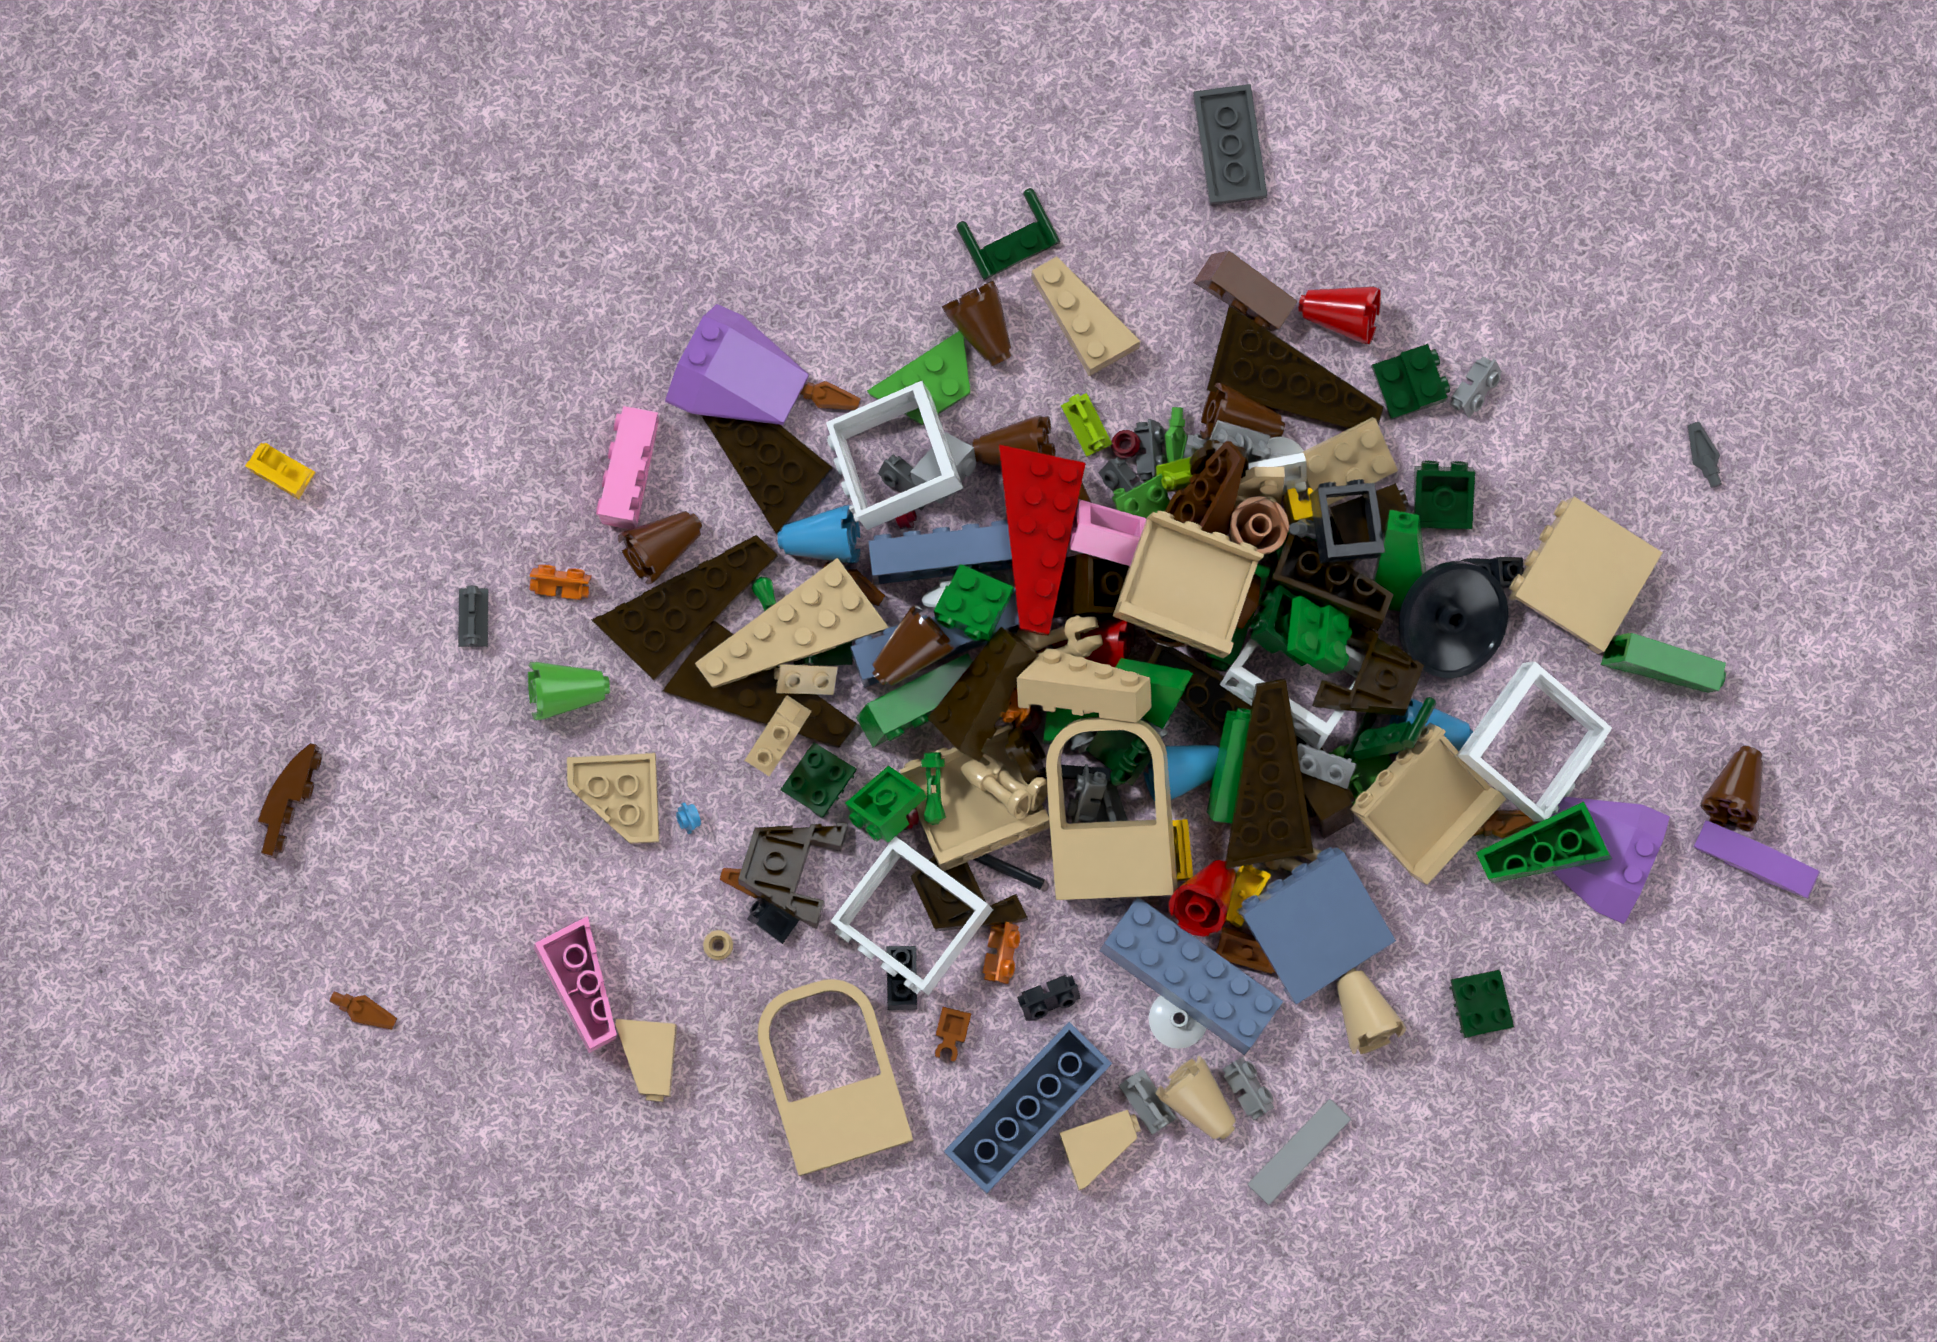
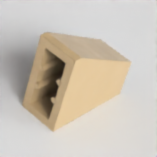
(650, 1055)
(1097, 1144)

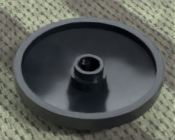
(1453, 619)

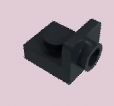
(772, 920)

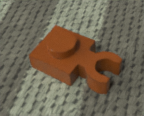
(952, 1027)

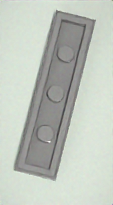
(1299, 1151)

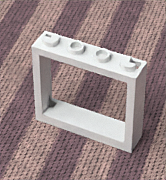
(873, 415)
(1500, 712)
(1303, 721)
(868, 885)

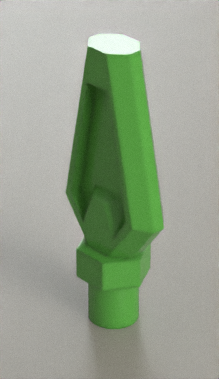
(1175, 436)

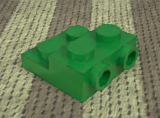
(973, 603)
(1318, 635)
(884, 804)

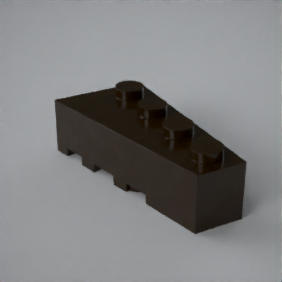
(1330, 583)
(1203, 692)
(982, 693)
(1327, 801)

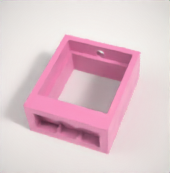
(1105, 532)

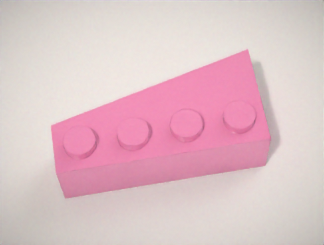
(628, 467)
(577, 978)

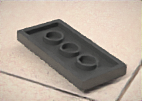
(1230, 144)

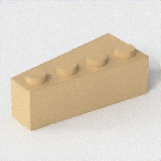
(1085, 321)
(1084, 687)

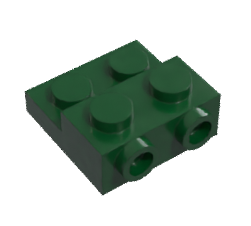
(1411, 381)
(1444, 495)
(1273, 621)

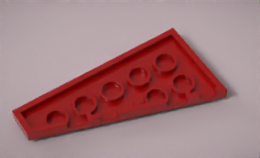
(1040, 513)

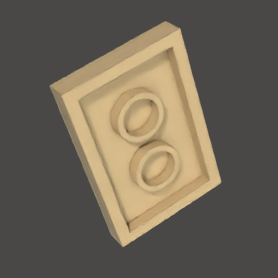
(1349, 457)

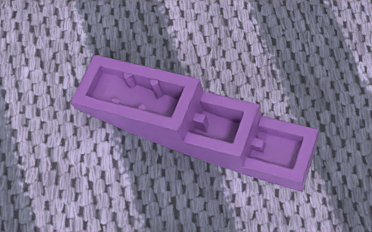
(1757, 859)

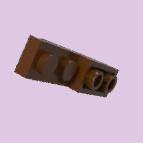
(291, 786)

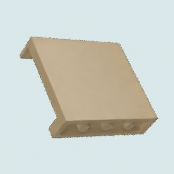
(1585, 573)
(1187, 583)
(1427, 805)
(974, 818)

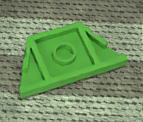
(940, 369)

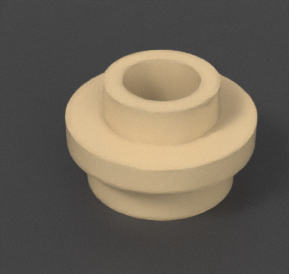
(708, 945)

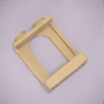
(778, 735)

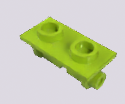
(1086, 424)
(1175, 474)

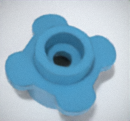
(688, 817)

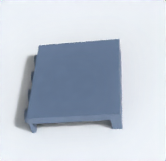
(1316, 924)

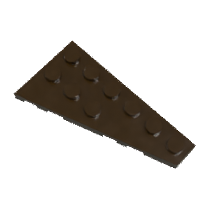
(1283, 377)
(771, 464)
(675, 613)
(754, 695)
(1270, 798)

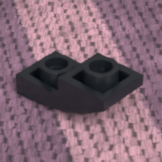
(1502, 568)
(898, 995)

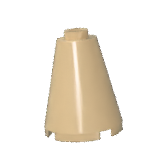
(1366, 1013)
(1198, 1099)

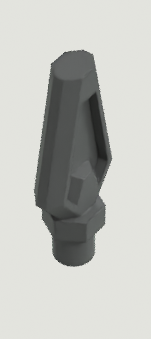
(1704, 453)
(1304, 528)

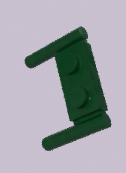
(1015, 246)
(1388, 739)

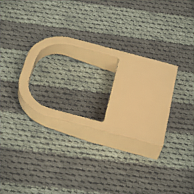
(1116, 855)
(844, 1120)

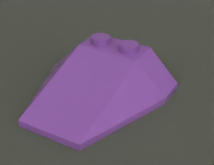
(735, 372)
(1633, 840)

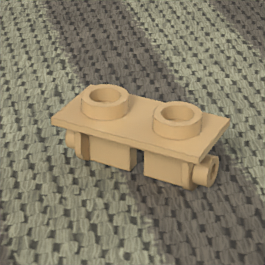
(805, 679)

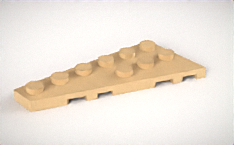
(807, 621)

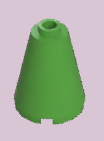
(564, 688)

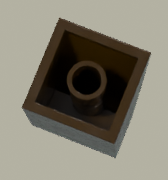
(1349, 518)
(1089, 587)

